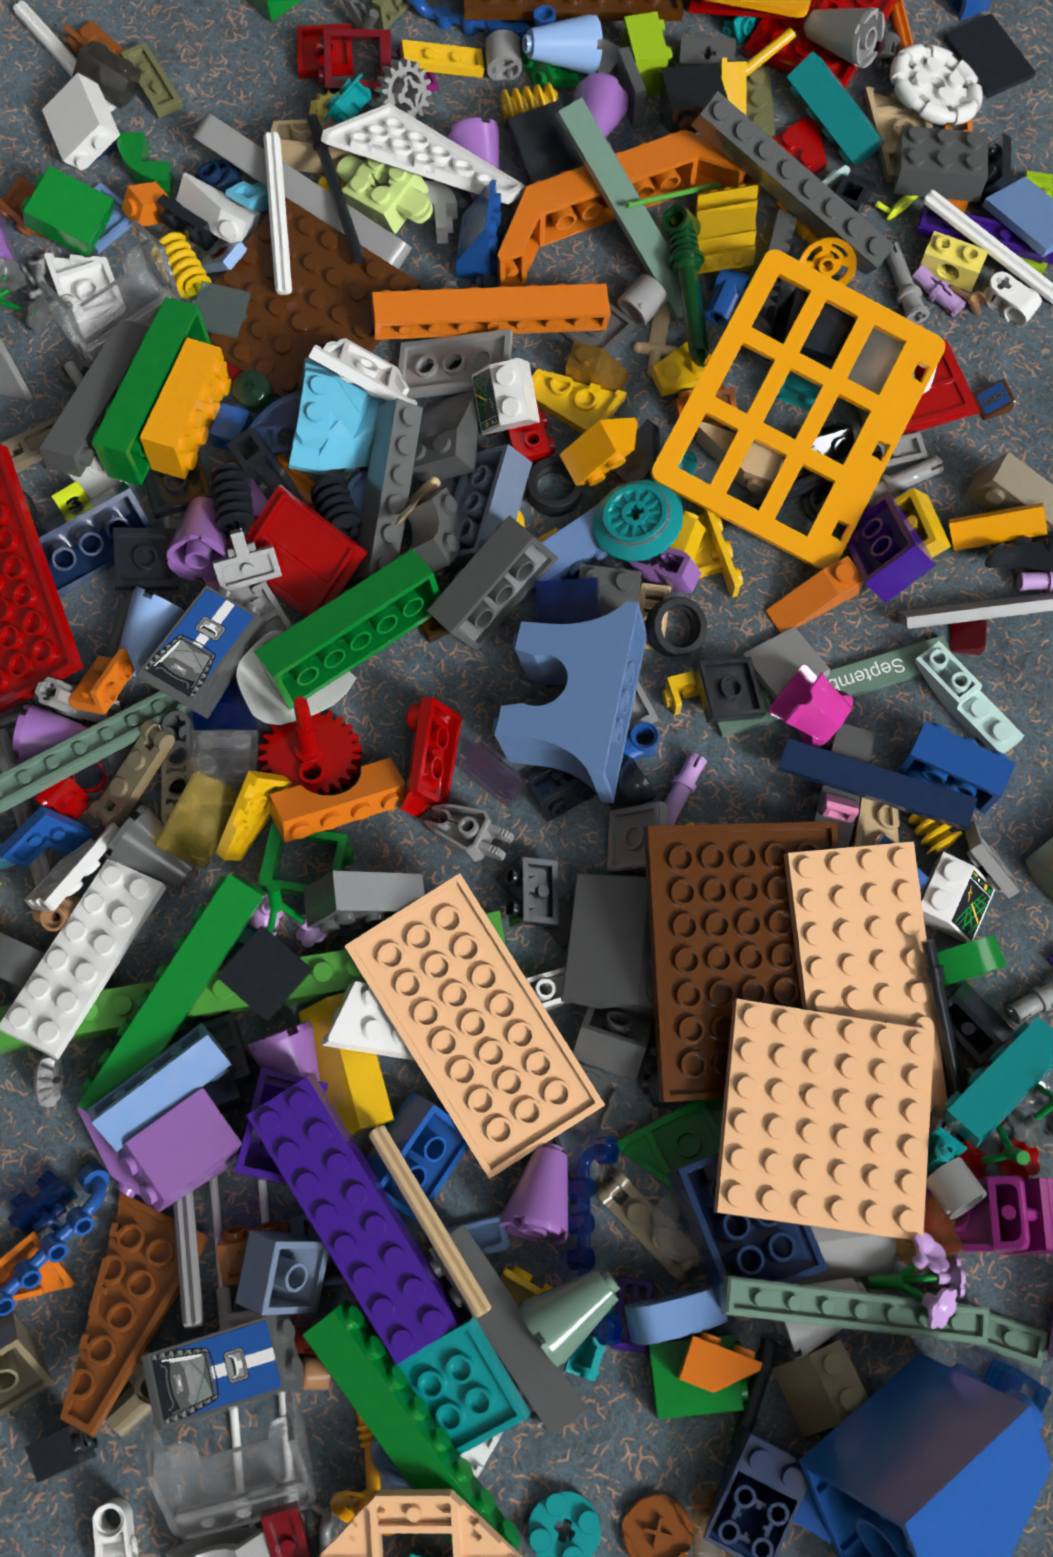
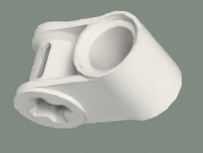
(1014, 301)
(112, 1540)

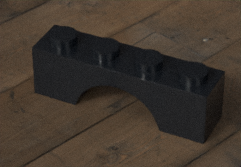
(262, 464)

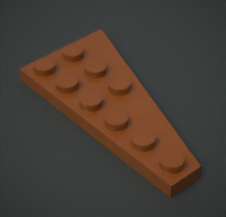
(127, 1307)

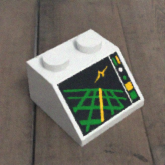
(505, 396)
(955, 898)

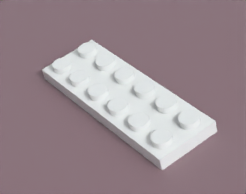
(82, 958)

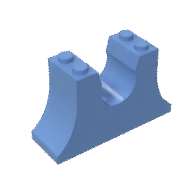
(591, 718)

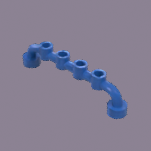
(445, 19)
(53, 1248)

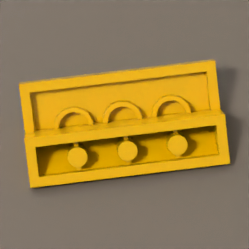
(352, 1076)

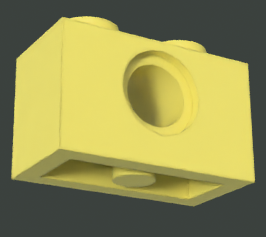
(954, 260)

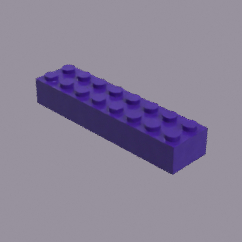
(355, 1218)

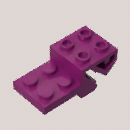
(1010, 1219)

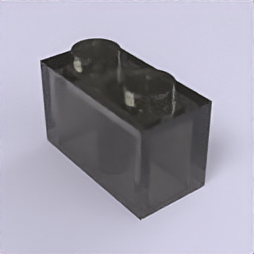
(114, 74)

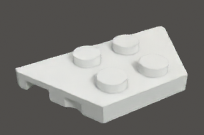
(79, 275)
(362, 368)
(67, 874)
(364, 1025)

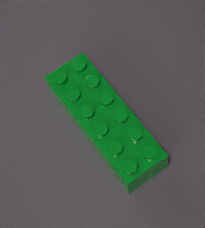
(125, 418)
(349, 628)

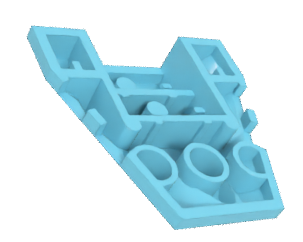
(332, 423)

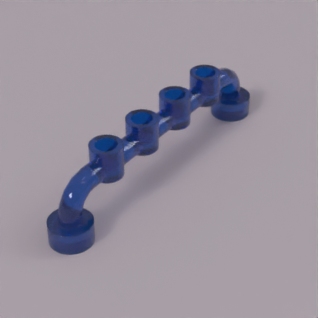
(583, 1259)

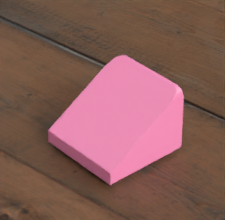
(839, 808)

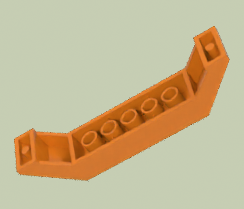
(574, 204)

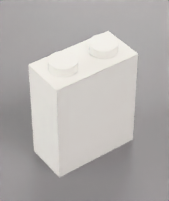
(80, 122)

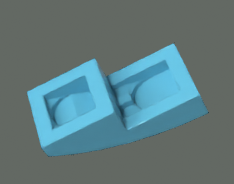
(250, 196)

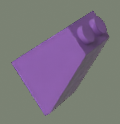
(180, 1151)

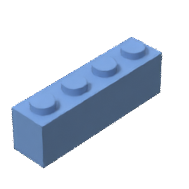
(573, 546)
(159, 1086)

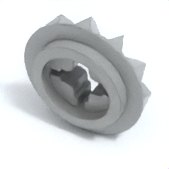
(48, 1080)

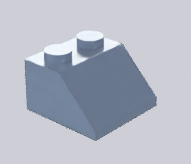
(282, 1273)

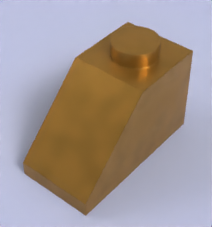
(594, 365)

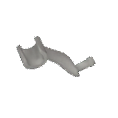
(38, 269)
(325, 1525)

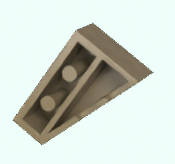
(1010, 484)

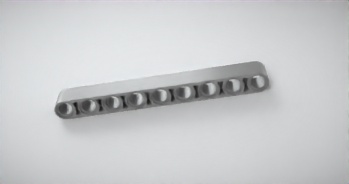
(298, 188)

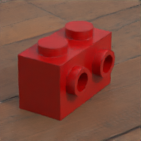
(532, 439)
(64, 798)

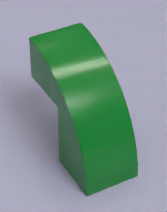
(135, 157)
(971, 960)

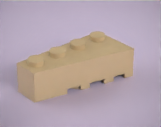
(297, 147)

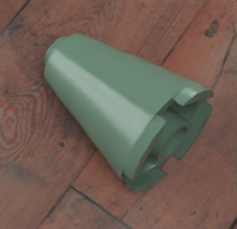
(569, 1313)

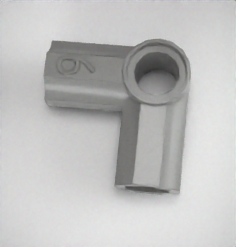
(56, 695)

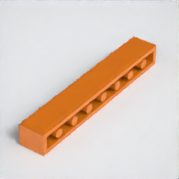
(481, 310)

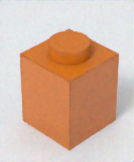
(141, 204)

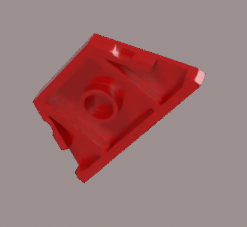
(804, 144)

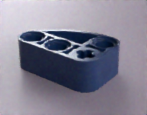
(278, 417)

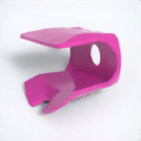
(812, 706)

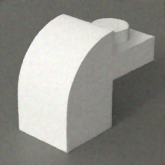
(444, 209)

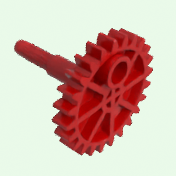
(311, 748)

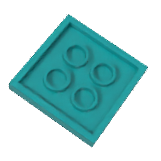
(465, 1386)

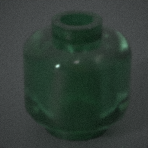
(253, 391)

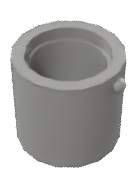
(503, 55)
(642, 300)
(955, 1188)

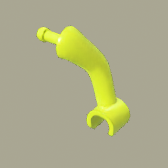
(898, 207)

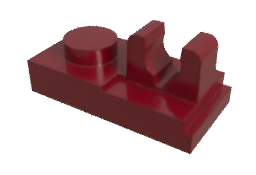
(285, 1531)

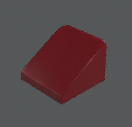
(968, 637)

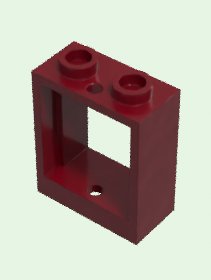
(324, 48)

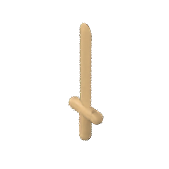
(657, 340)
(424, 491)

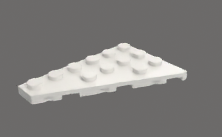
(408, 144)

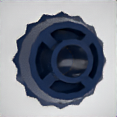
(219, 174)

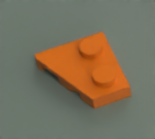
(53, 1274)

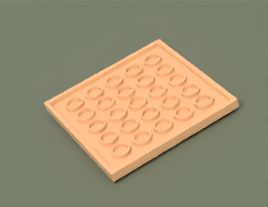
(825, 1121)

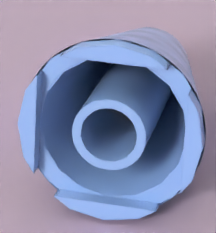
(566, 43)
(147, 625)

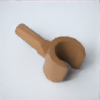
(974, 299)

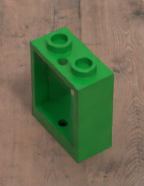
(274, 853)

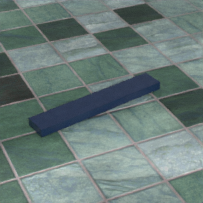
(878, 784)

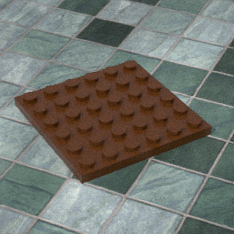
(326, 301)

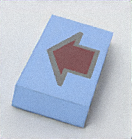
(223, 257)

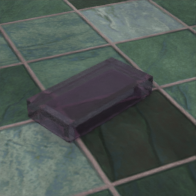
(494, 774)

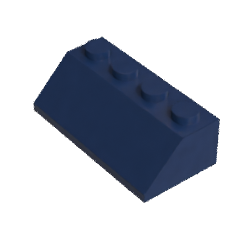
(81, 540)

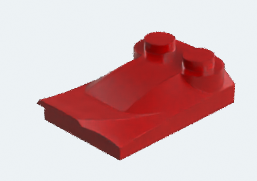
(432, 755)

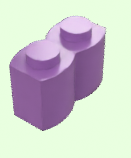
(670, 568)

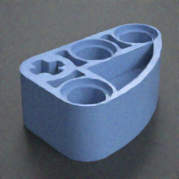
(673, 1316)

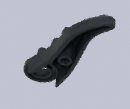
(1024, 553)

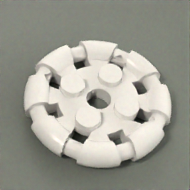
(916, 80)

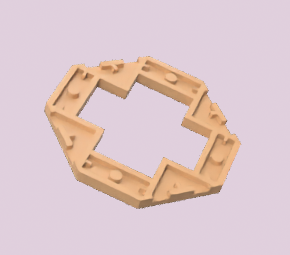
(418, 1513)

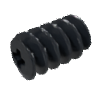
(231, 498)
(336, 505)

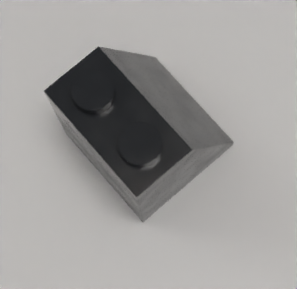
(685, 93)
(826, 334)

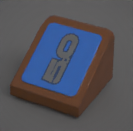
(995, 399)

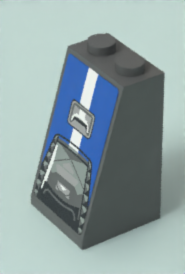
(204, 650)
(222, 1371)

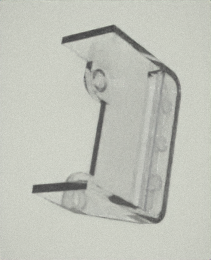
(130, 297)
(232, 1484)

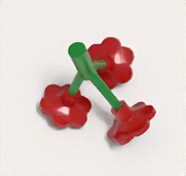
(1015, 1158)

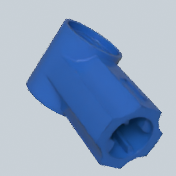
(726, 294)
(636, 750)

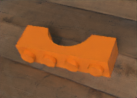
(306, 813)

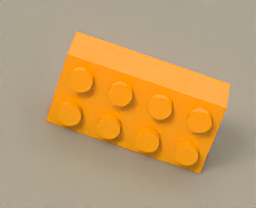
(186, 409)

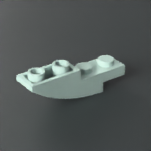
(963, 699)

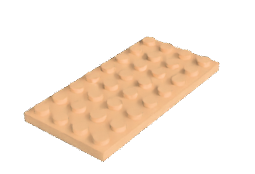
(862, 937)
(474, 1025)

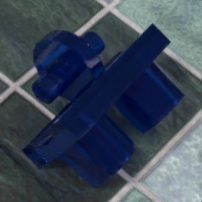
(44, 1208)

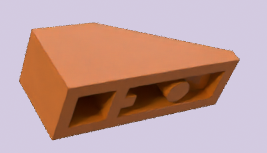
(817, 595)

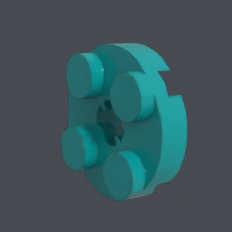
(562, 1506)

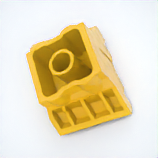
(727, 227)

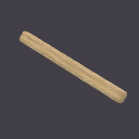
(430, 1221)

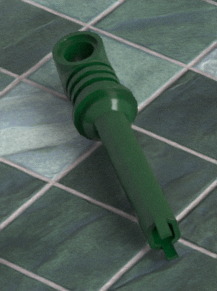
(686, 262)

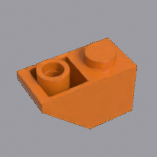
(713, 1366)

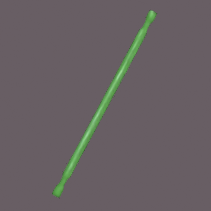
(672, 194)

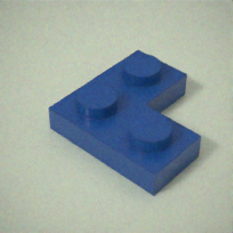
(41, 831)

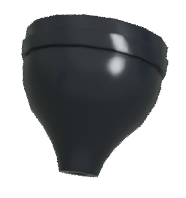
(632, 786)

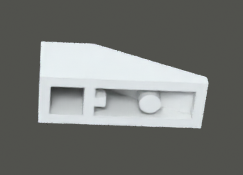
(225, 216)

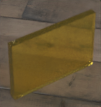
(198, 819)

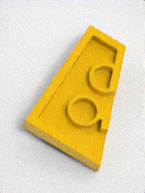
(575, 402)
(249, 813)

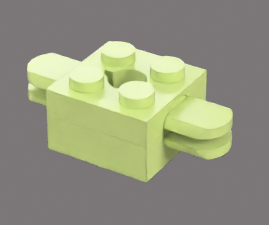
(384, 192)

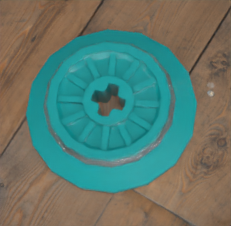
(642, 538)

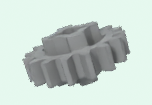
(404, 90)

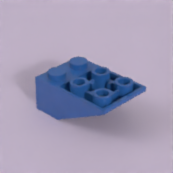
(480, 235)

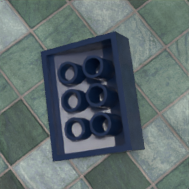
(737, 1243)

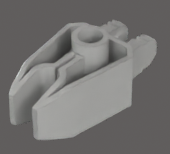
(469, 831)

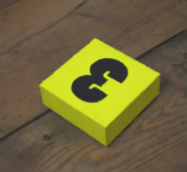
(70, 497)

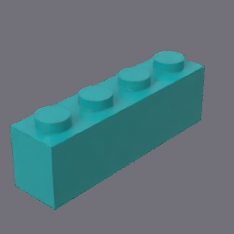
(835, 109)
(1003, 1084)

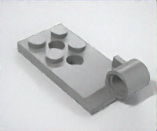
(473, 350)

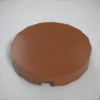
(657, 1527)

